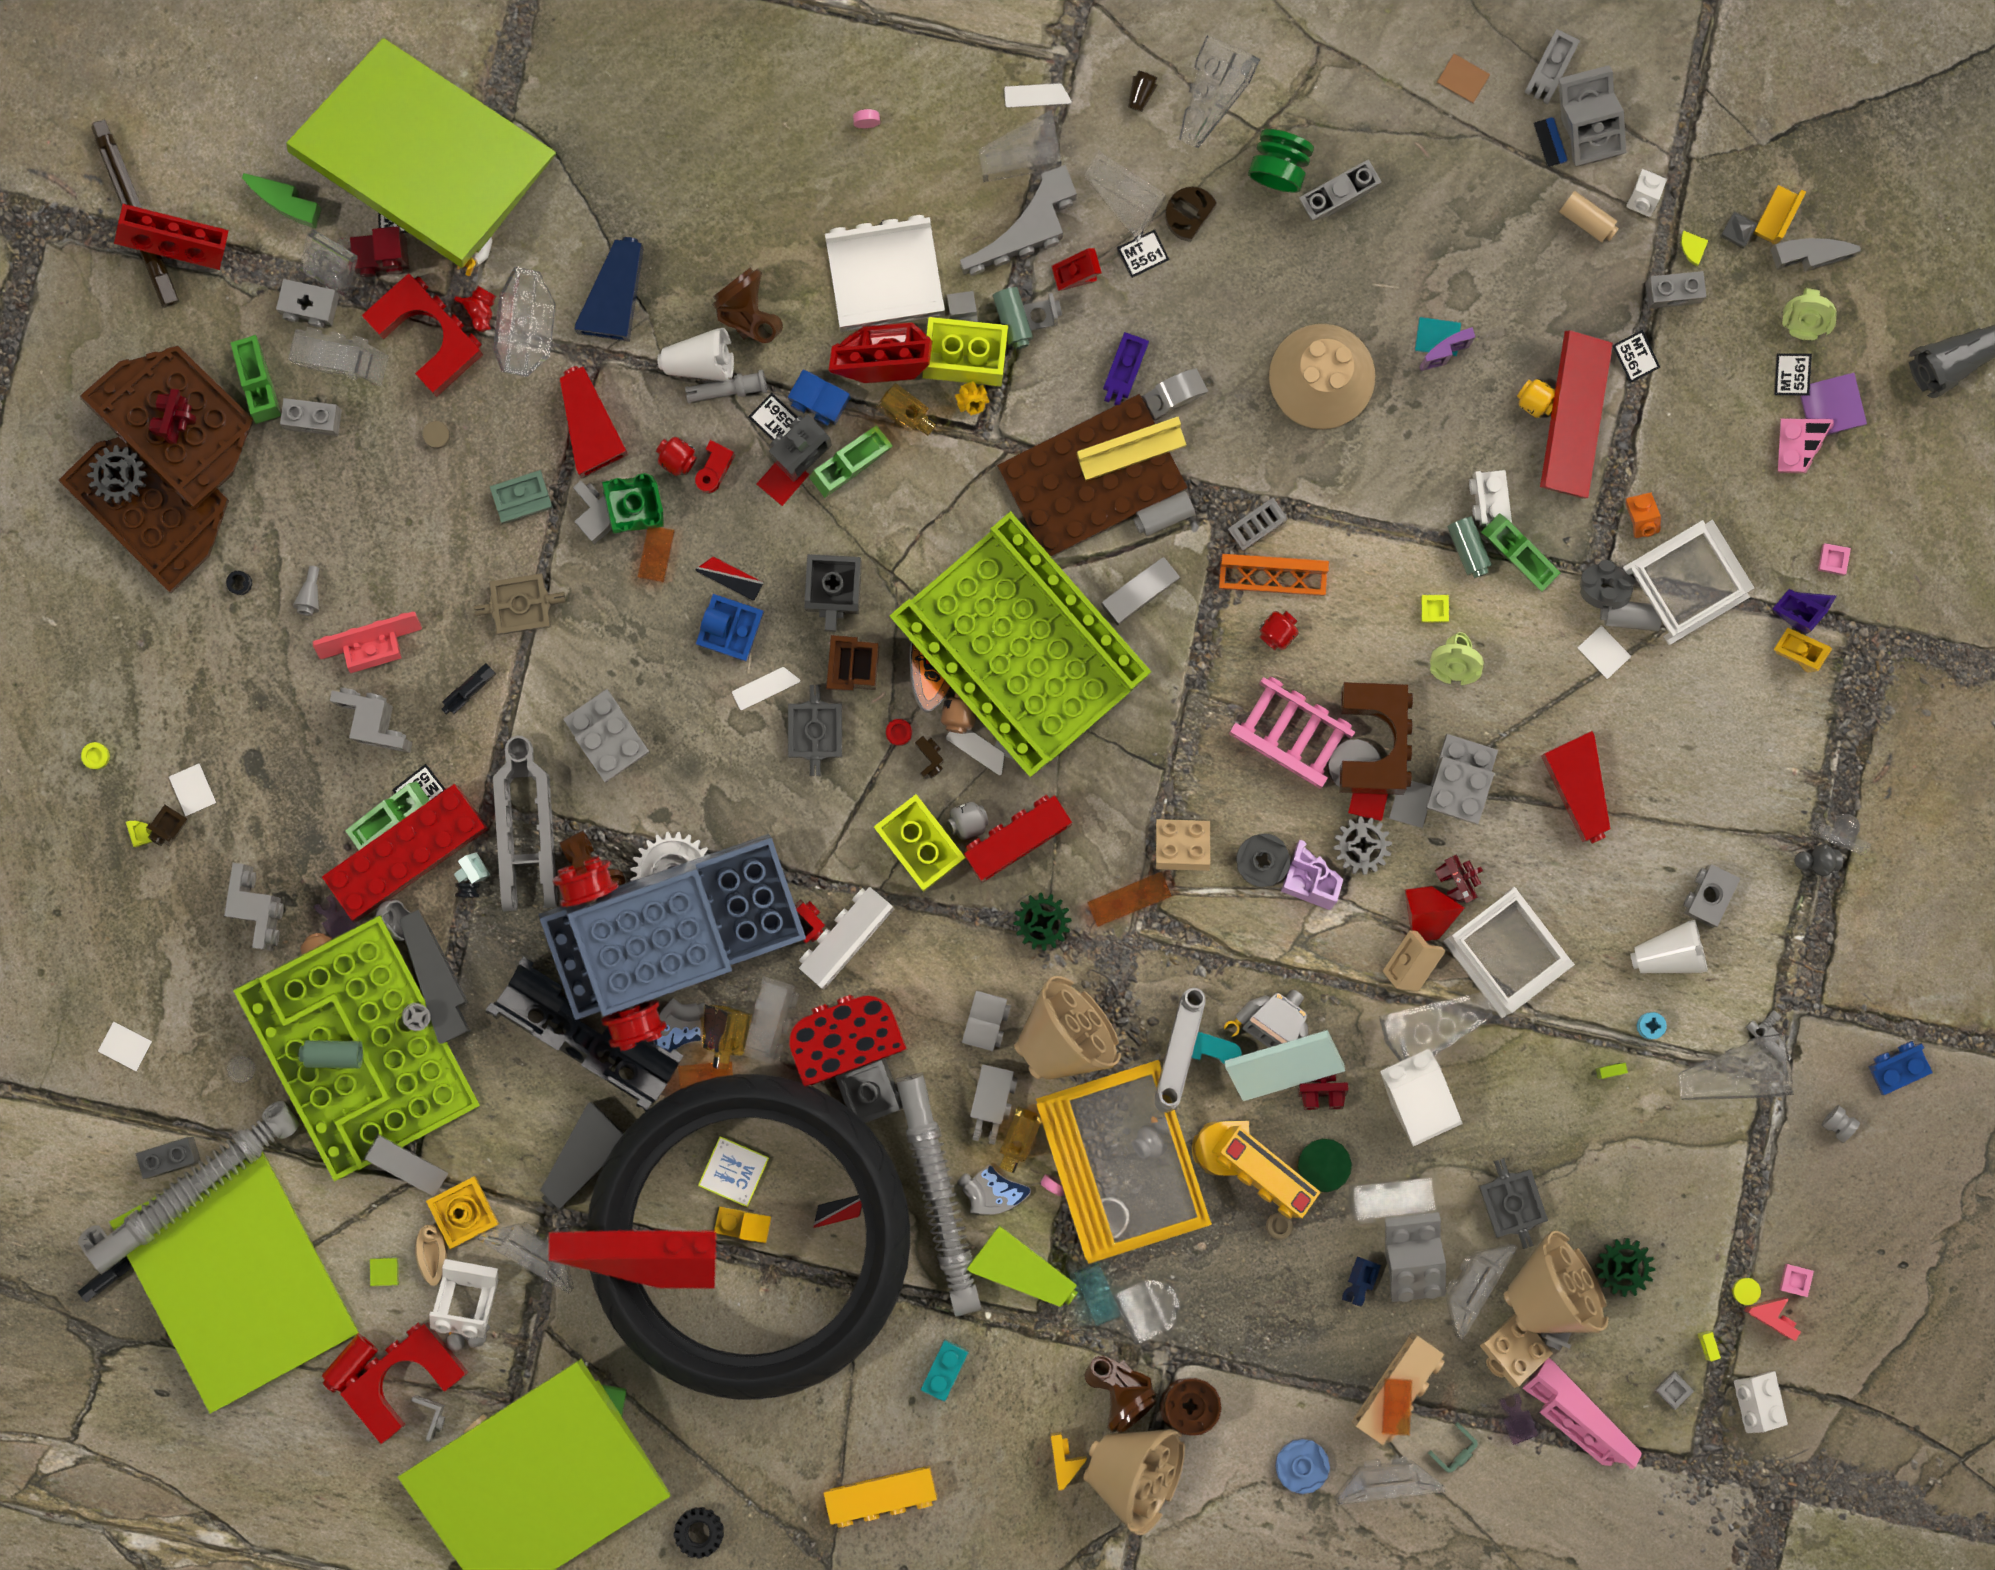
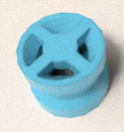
(1646, 1025)

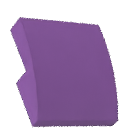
(1443, 351)
(1836, 400)

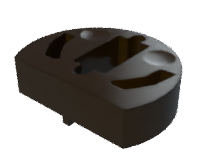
(1189, 197)

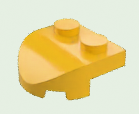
(1206, 1141)

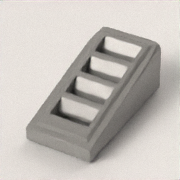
(1276, 510)

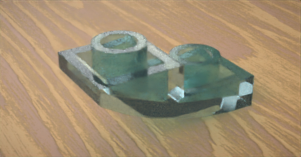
(1097, 1294)

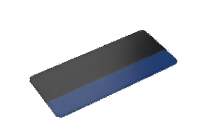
(1550, 142)

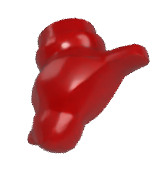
(479, 308)

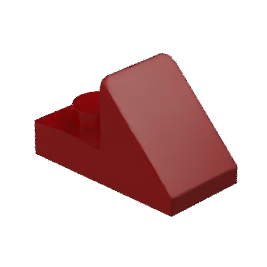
(1077, 270)

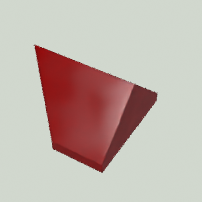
(1431, 911)

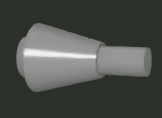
(307, 599)

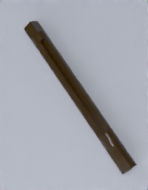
(127, 195)

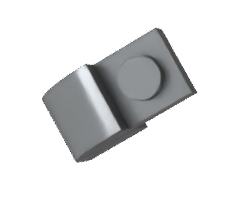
(1174, 392)
(595, 520)

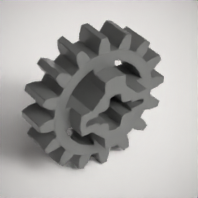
(124, 467)

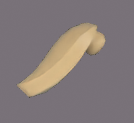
(430, 1253)

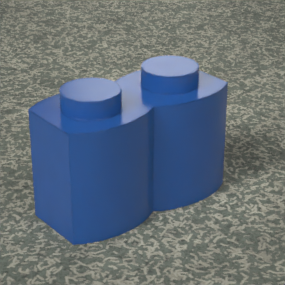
(819, 398)

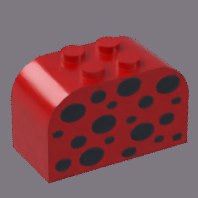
(844, 1038)

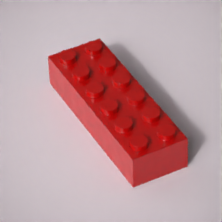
(405, 853)

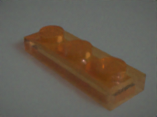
(1129, 899)

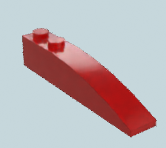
(641, 1257)

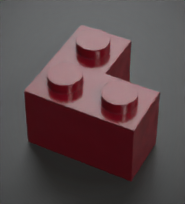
(381, 252)

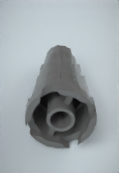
(1951, 360)

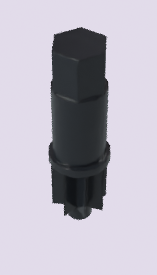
(470, 687)
(101, 1282)

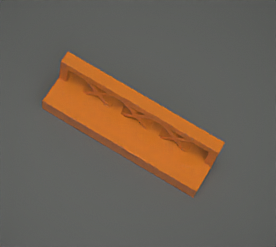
(1273, 564)

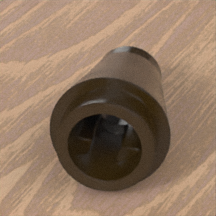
(1141, 90)

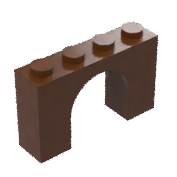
(1391, 705)

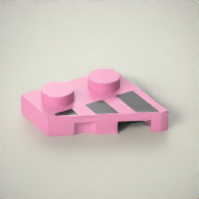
(1800, 442)

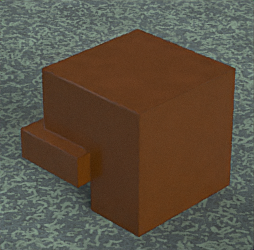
(852, 664)

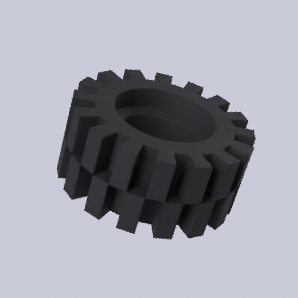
(715, 1532)

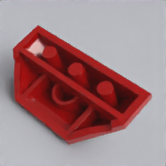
(882, 353)

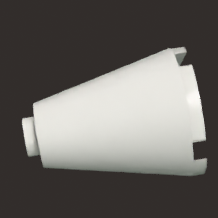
(699, 357)
(1672, 952)

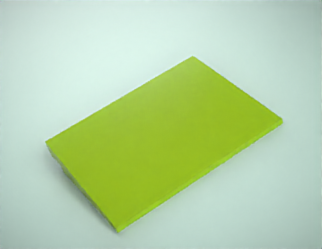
(421, 152)
(355, 993)
(240, 1287)
(537, 1479)

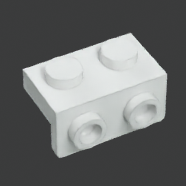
(1760, 1402)

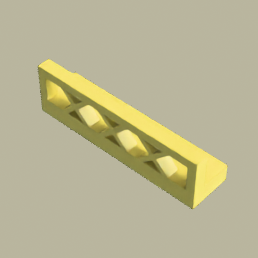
(1131, 448)

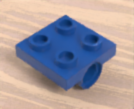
(729, 627)

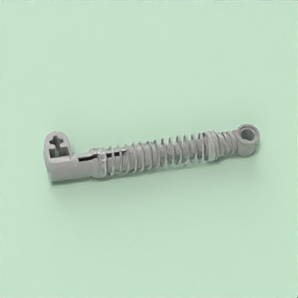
(924, 1135)
(141, 1225)

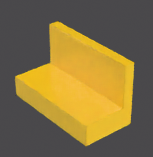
(1778, 214)

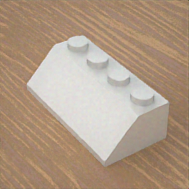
(846, 938)

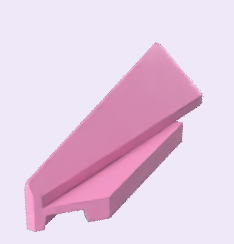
(1579, 1417)

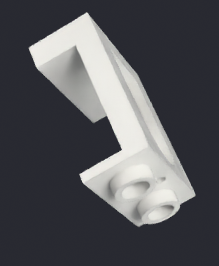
(467, 1275)

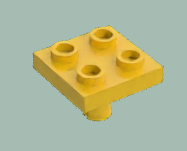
(462, 1212)

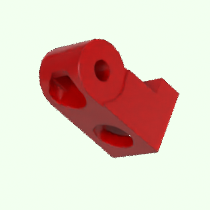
(712, 474)

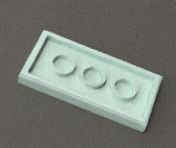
(1285, 1065)

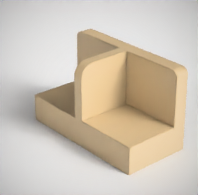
(1412, 962)

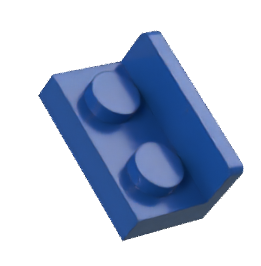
(1900, 1068)

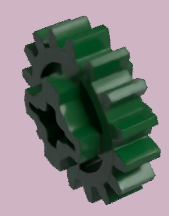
(1037, 910)
(1633, 1276)

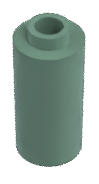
(1012, 313)
(1470, 547)
(331, 1054)

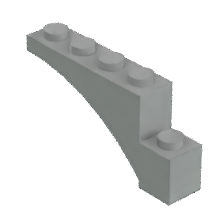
(1034, 228)

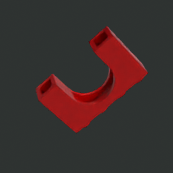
(410, 299)
(366, 1393)

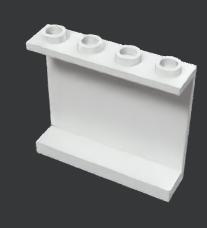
(884, 273)

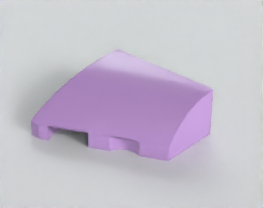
(1311, 879)

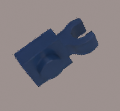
(1362, 1278)

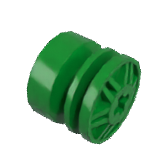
(1281, 160)

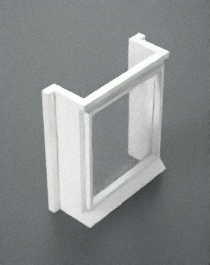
(1691, 579)
(1508, 953)

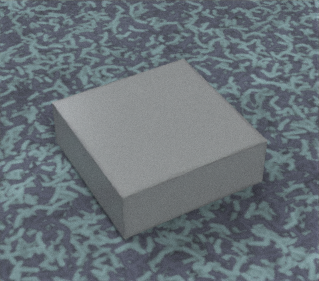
(1674, 1390)

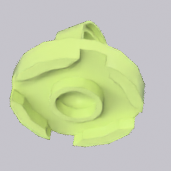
(1809, 315)
(1456, 661)

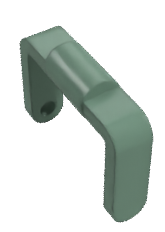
(1462, 1457)

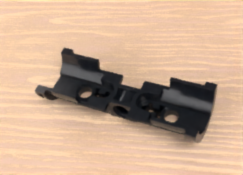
(536, 992)

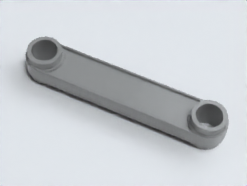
(1179, 1050)

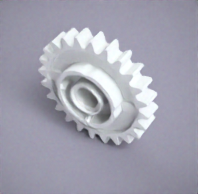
(666, 854)

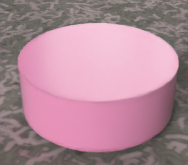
(866, 118)
(1052, 1185)

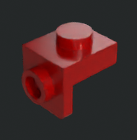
(809, 913)

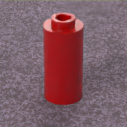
(348, 1363)

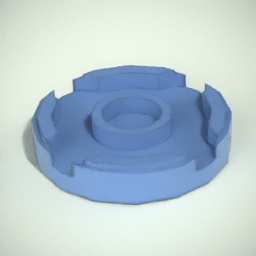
(1302, 1466)

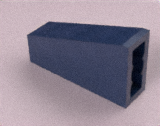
(613, 296)

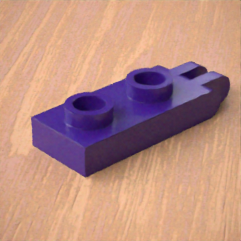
(1125, 367)

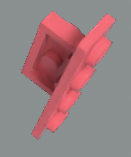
(369, 644)

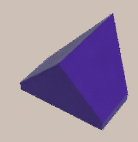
(1803, 610)

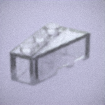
(1391, 1199)

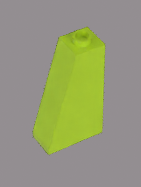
(1020, 1268)

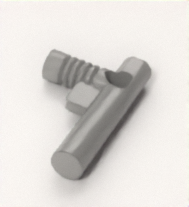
(1766, 1025)

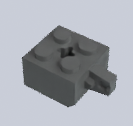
(799, 446)
(837, 602)

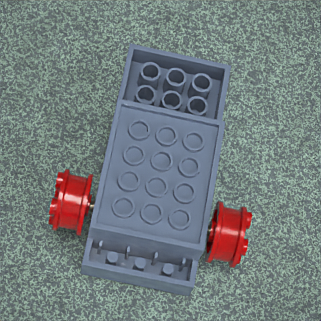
(664, 931)

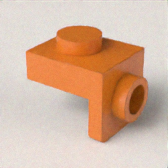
(1644, 515)

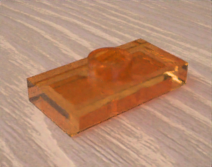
(656, 554)
(699, 1072)
(1396, 1406)

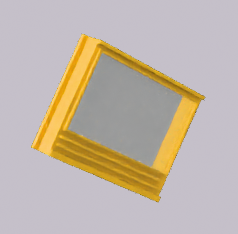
(1122, 1163)

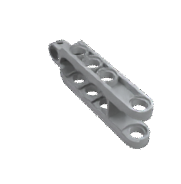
(518, 764)

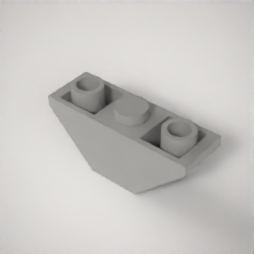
(1340, 191)

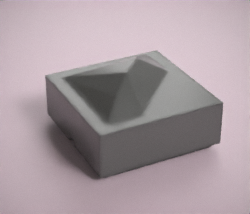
(1738, 230)

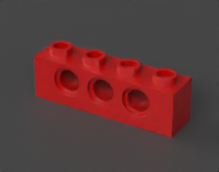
(171, 236)

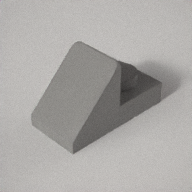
(962, 306)

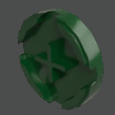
(1325, 1164)

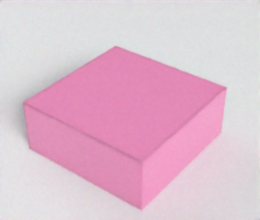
(1834, 559)
(1796, 1280)

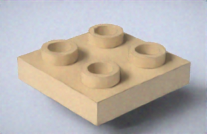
(1183, 845)
(1514, 1352)

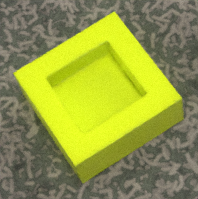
(1434, 608)
(1709, 1346)

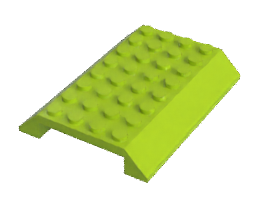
(1021, 645)

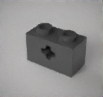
(168, 1157)

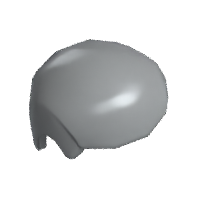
(391, 913)

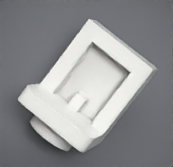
(1646, 193)

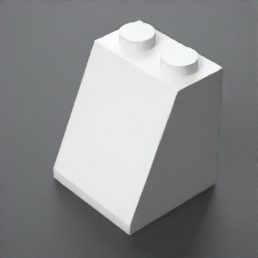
(1420, 1097)

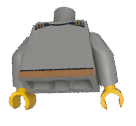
(1273, 1019)

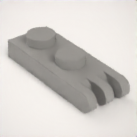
(1552, 65)

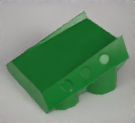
(633, 503)

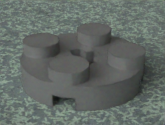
(1611, 575)
(1277, 854)

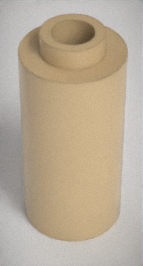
(1589, 217)

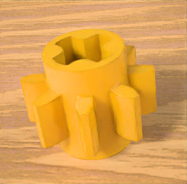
(972, 398)

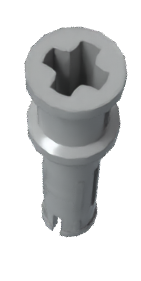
(739, 385)

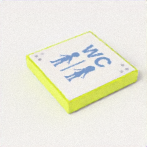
(733, 1171)

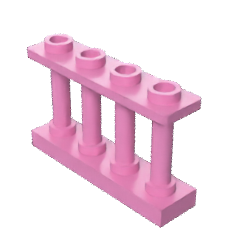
(1291, 758)

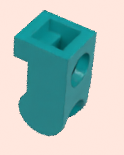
(1215, 1047)

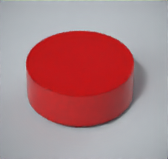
(898, 732)

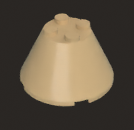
(1322, 376)
(1066, 1033)
(1557, 1291)
(1136, 1474)

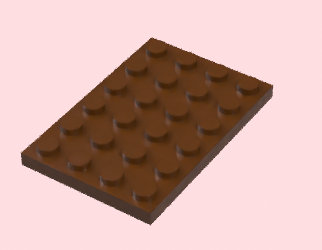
(1066, 508)

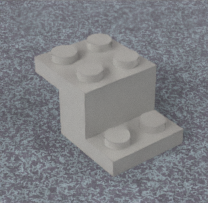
(1592, 115)
(371, 720)
(606, 735)
(1462, 779)
(253, 907)
(1415, 1257)

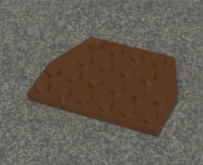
(204, 452)
(155, 526)

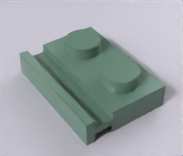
(521, 497)

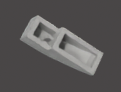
(1812, 252)
(1140, 590)
(406, 1165)

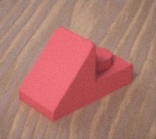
(1768, 1313)

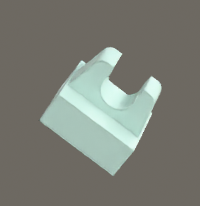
(472, 869)

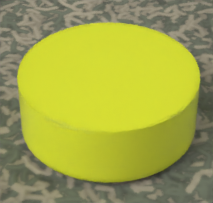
(95, 756)
(1746, 1291)

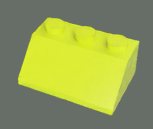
(966, 351)
(919, 842)

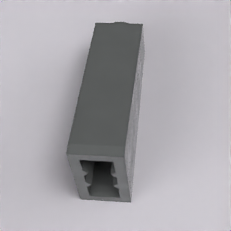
(581, 1156)

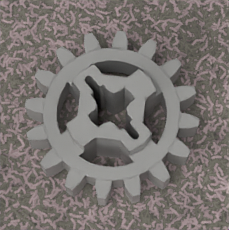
(1361, 833)

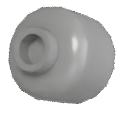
(967, 820)

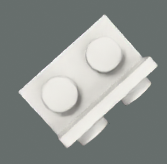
(1490, 496)

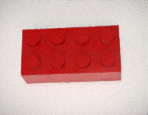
(1018, 838)

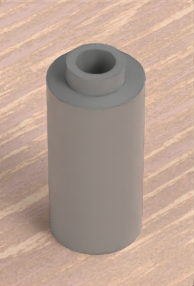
(1164, 514)
(1632, 616)

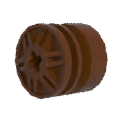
(1206, 1409)

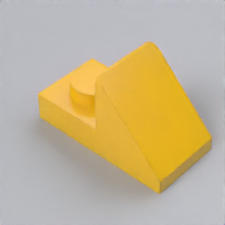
(1803, 650)
(742, 1224)
(1064, 1467)

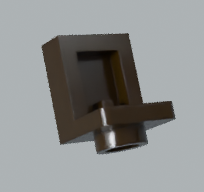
(930, 750)
(165, 826)

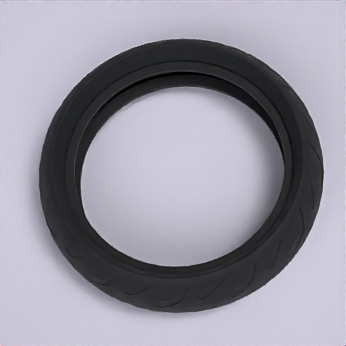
(885, 1218)

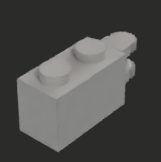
(991, 1099)

